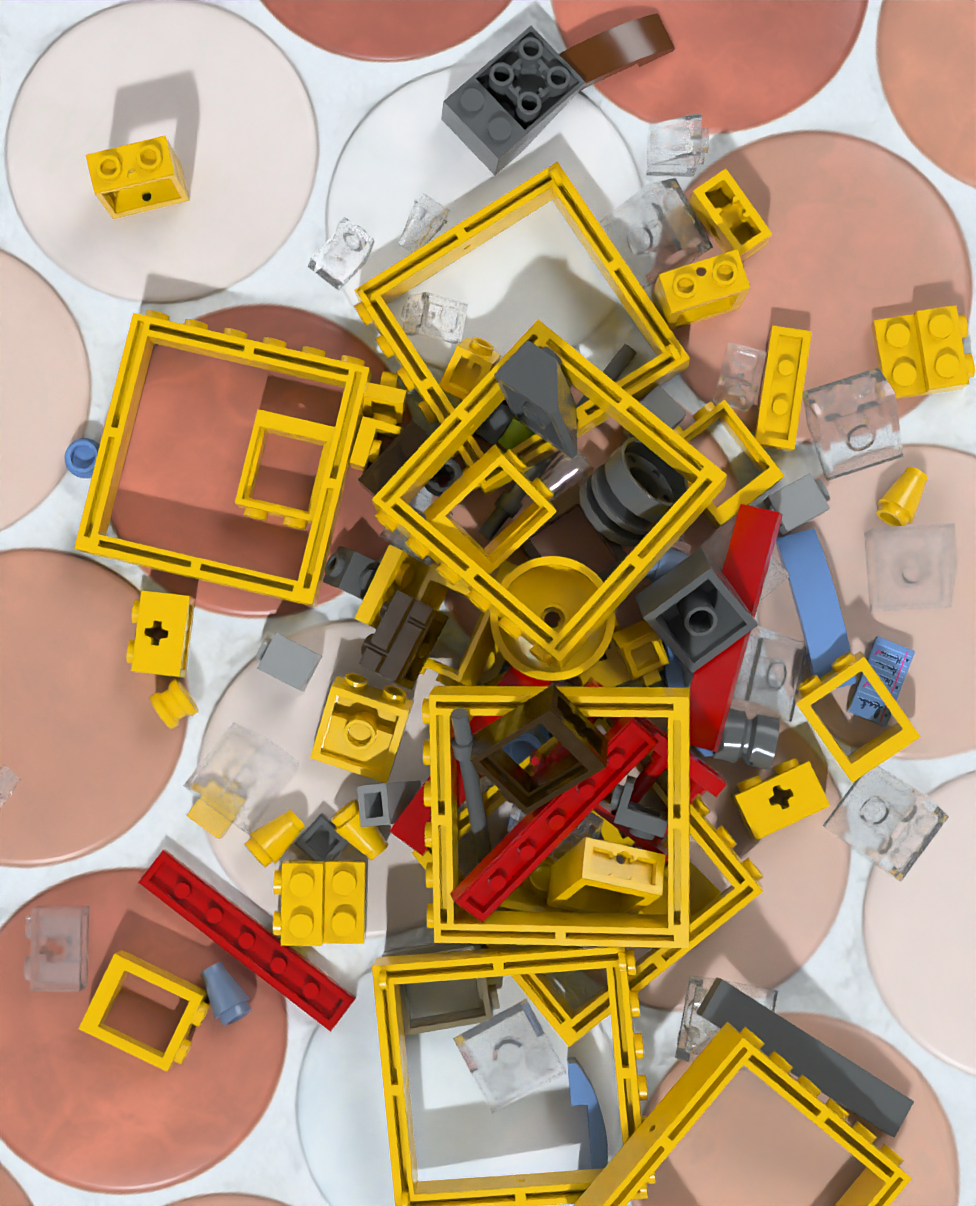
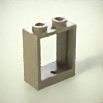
(487, 995)

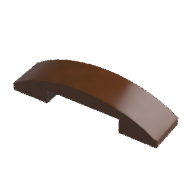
(619, 49)

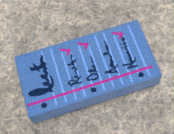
(891, 665)

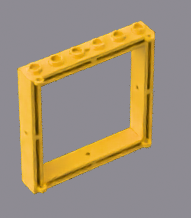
(468, 235)
(234, 347)
(484, 590)
(716, 844)
(555, 928)
(701, 1085)
(503, 1190)

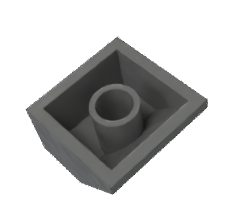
(540, 396)
(695, 610)

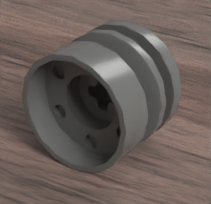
(630, 493)

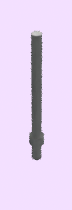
(509, 502)
(462, 748)

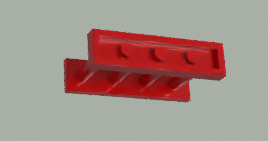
(702, 778)

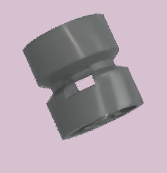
(749, 739)

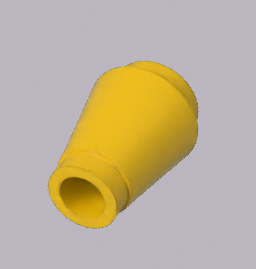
(902, 499)
(274, 838)
(366, 839)

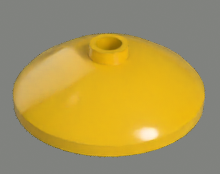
(556, 587)

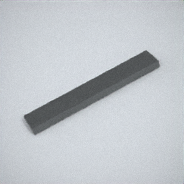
(823, 1066)

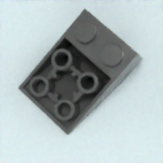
(511, 99)

